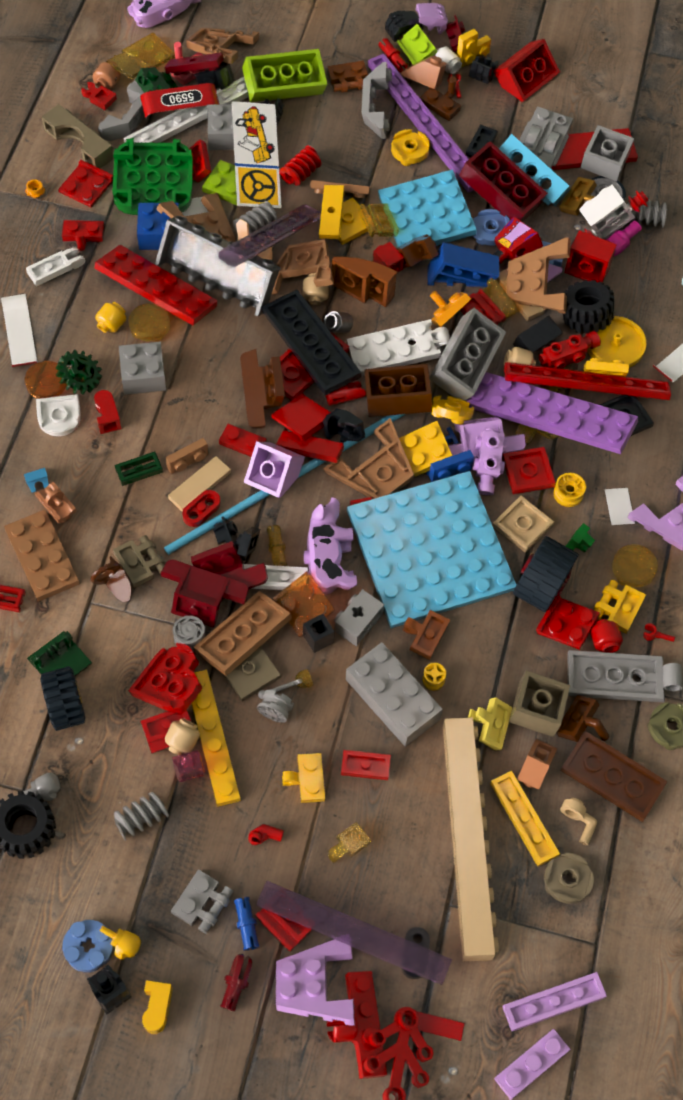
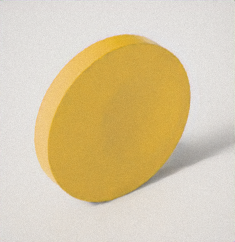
(620, 341)

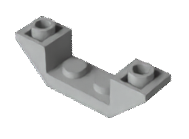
(376, 80)
(115, 128)

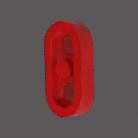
(199, 508)

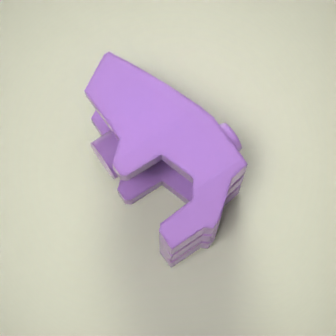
(432, 15)

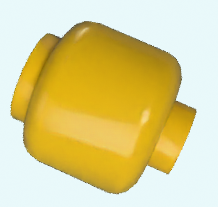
(110, 317)

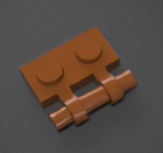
(347, 76)

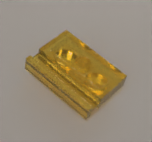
(379, 220)

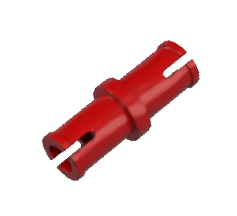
(393, 55)

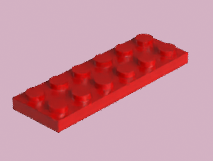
(156, 284)

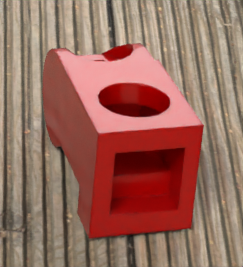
(109, 418)

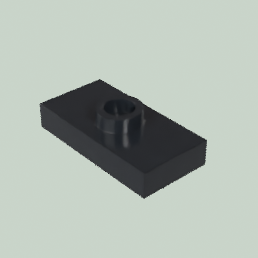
(480, 139)

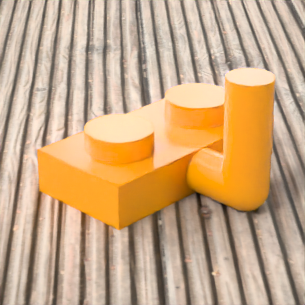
(446, 310)

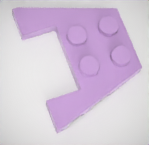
(668, 526)
(303, 983)

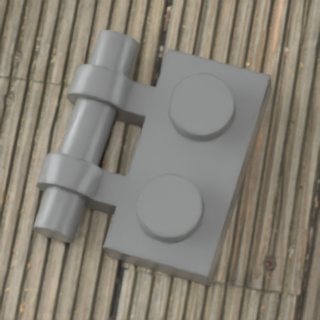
(195, 898)

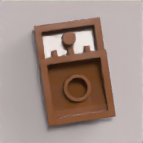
(364, 279)

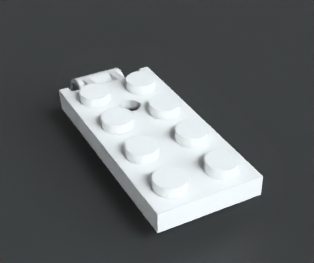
(392, 348)

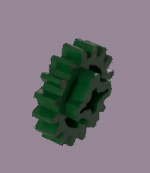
(81, 373)

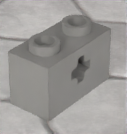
(356, 628)

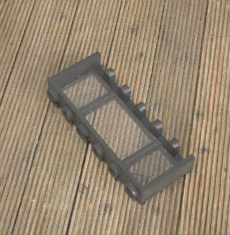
(196, 251)

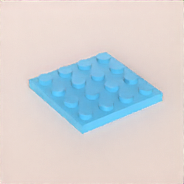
(429, 207)

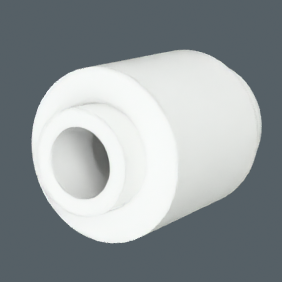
(452, 60)

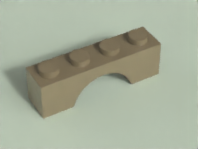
(62, 124)

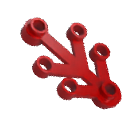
(401, 1052)

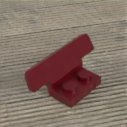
(227, 563)
(201, 591)

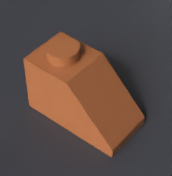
(427, 72)
(536, 764)

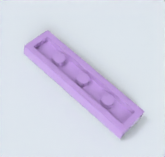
(554, 1001)

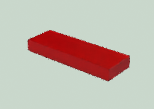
(311, 447)

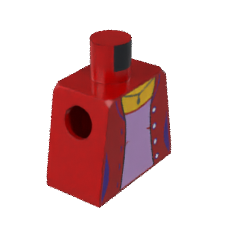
(516, 240)

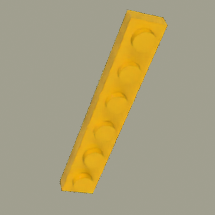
(214, 744)

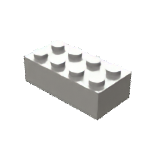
(467, 355)
(393, 694)

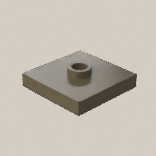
(253, 675)

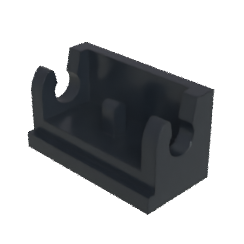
(538, 335)

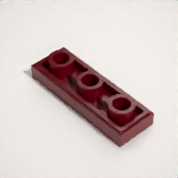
(194, 63)

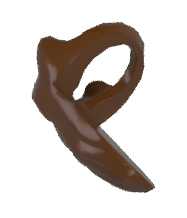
(115, 579)

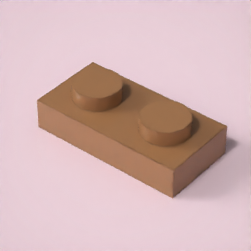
(184, 457)

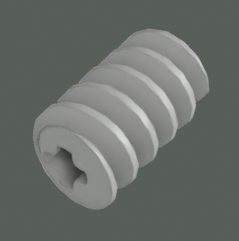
(653, 212)
(258, 216)
(139, 814)

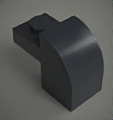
(220, 78)

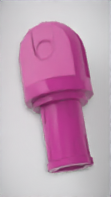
(622, 238)

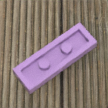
(532, 1064)

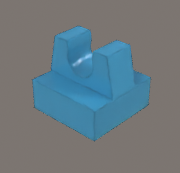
(35, 476)

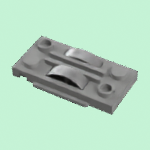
(545, 136)

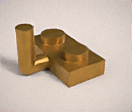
(578, 195)

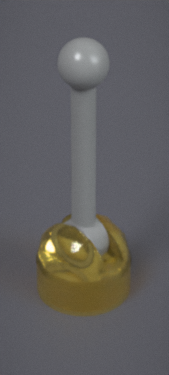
(302, 680)

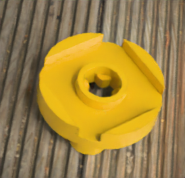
(410, 155)
(452, 408)

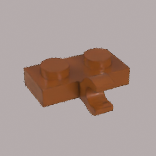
(427, 634)

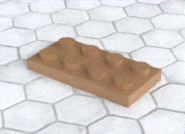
(41, 555)
(242, 633)

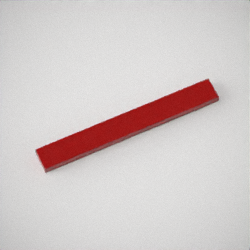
(587, 381)

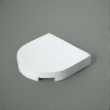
(59, 414)

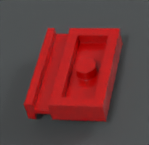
(484, 305)
(156, 728)
(286, 931)

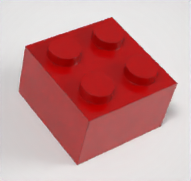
(590, 257)

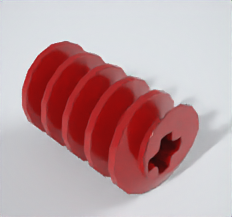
(300, 166)

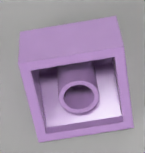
(273, 468)

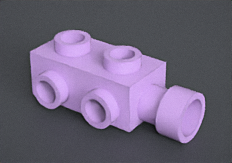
(486, 453)

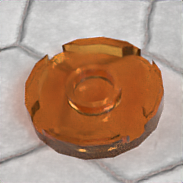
(42, 380)

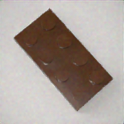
(613, 776)

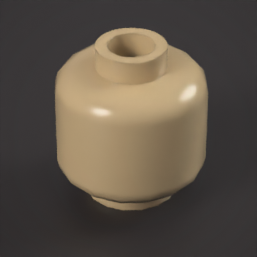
(314, 294)
(520, 356)
(182, 736)

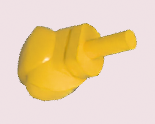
(125, 942)

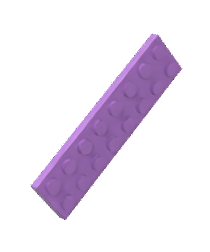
(554, 413)

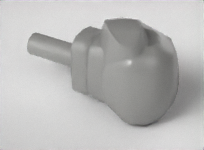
(46, 786)

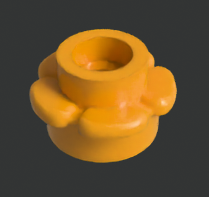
(34, 188)

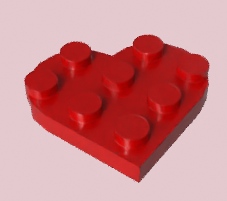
(169, 679)

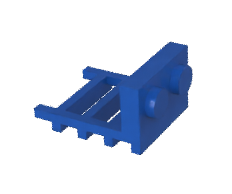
(452, 465)

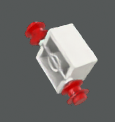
(609, 211)

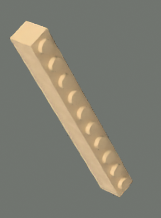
(468, 841)

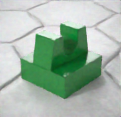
(581, 539)

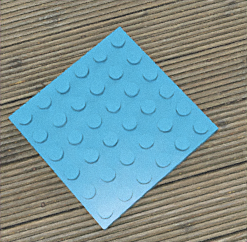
(431, 548)

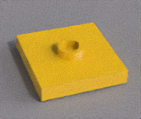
(351, 222)

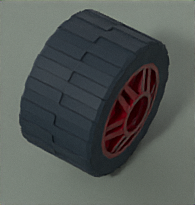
(545, 573)

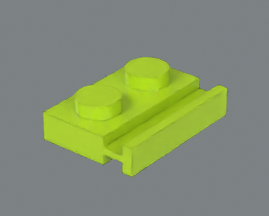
(416, 45)

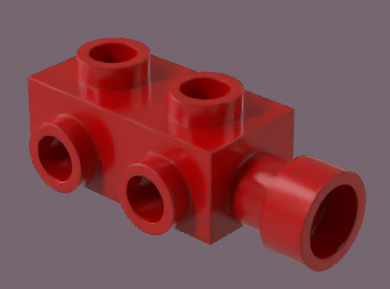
(568, 351)

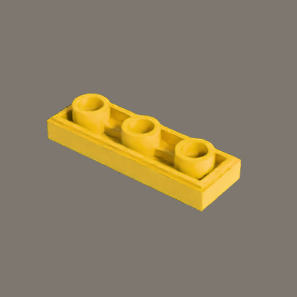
(331, 212)

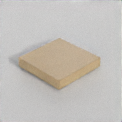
(523, 524)

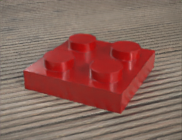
(528, 470)

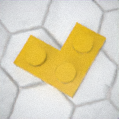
(470, 46)

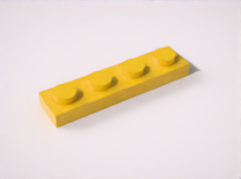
(524, 818)

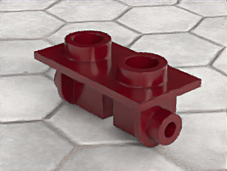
(454, 30)

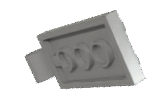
(611, 676)

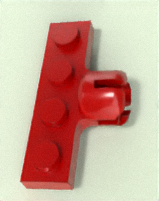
(362, 991)

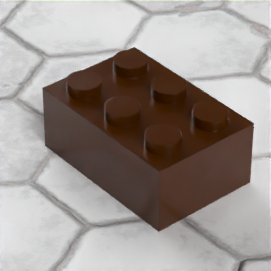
(398, 390)

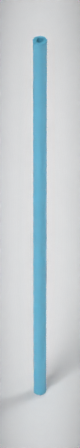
(261, 494)

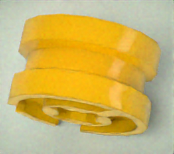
(569, 482)

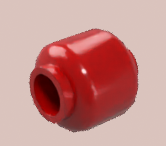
(606, 636)

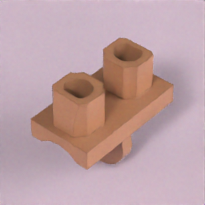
(56, 503)

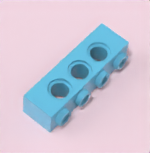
(558, 188)

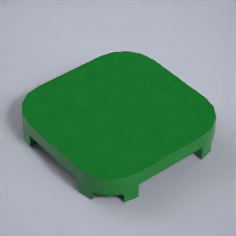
(152, 174)

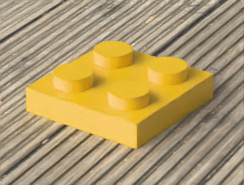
(425, 447)

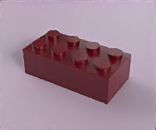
(502, 183)

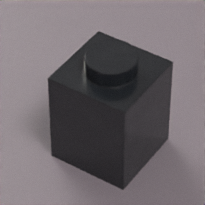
(318, 633)

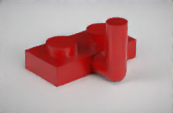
(83, 232)

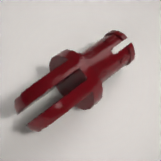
(236, 981)

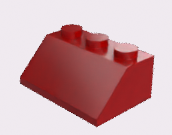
(527, 70)

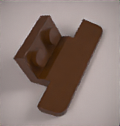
(261, 387)

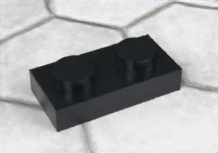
(248, 541)

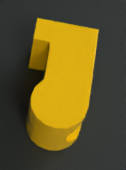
(160, 997)

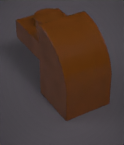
(418, 250)

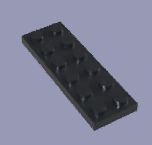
(311, 342)

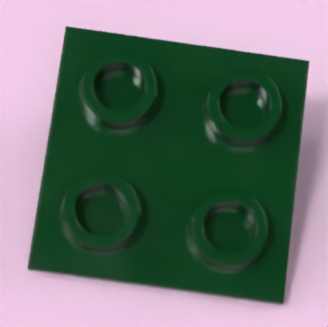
(59, 653)

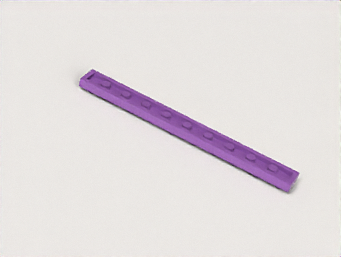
(423, 120)

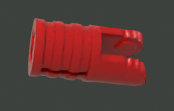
(346, 393)

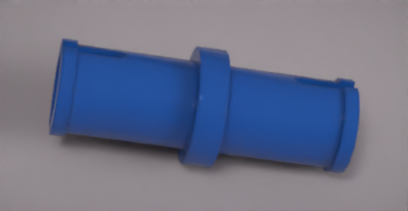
(246, 923)

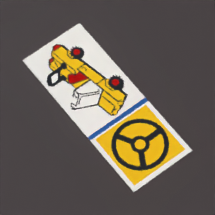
(256, 154)

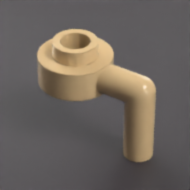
(575, 809)

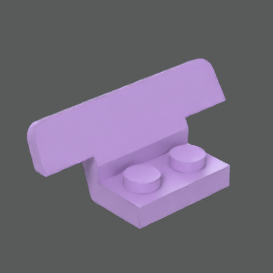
(473, 428)

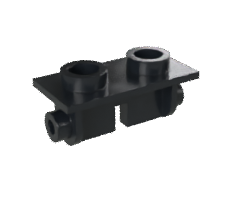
(226, 533)

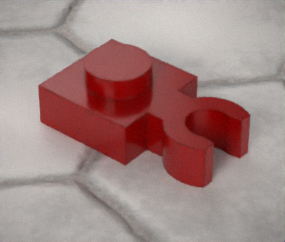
(99, 96)

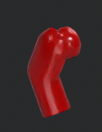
(263, 833)

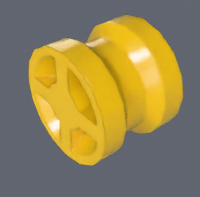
(435, 671)

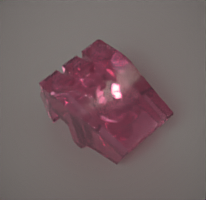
(188, 766)

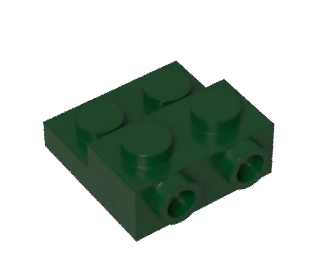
(151, 79)

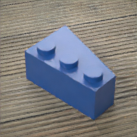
(462, 265)

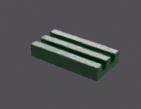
(138, 472)

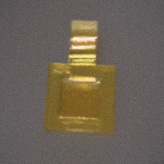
(351, 841)

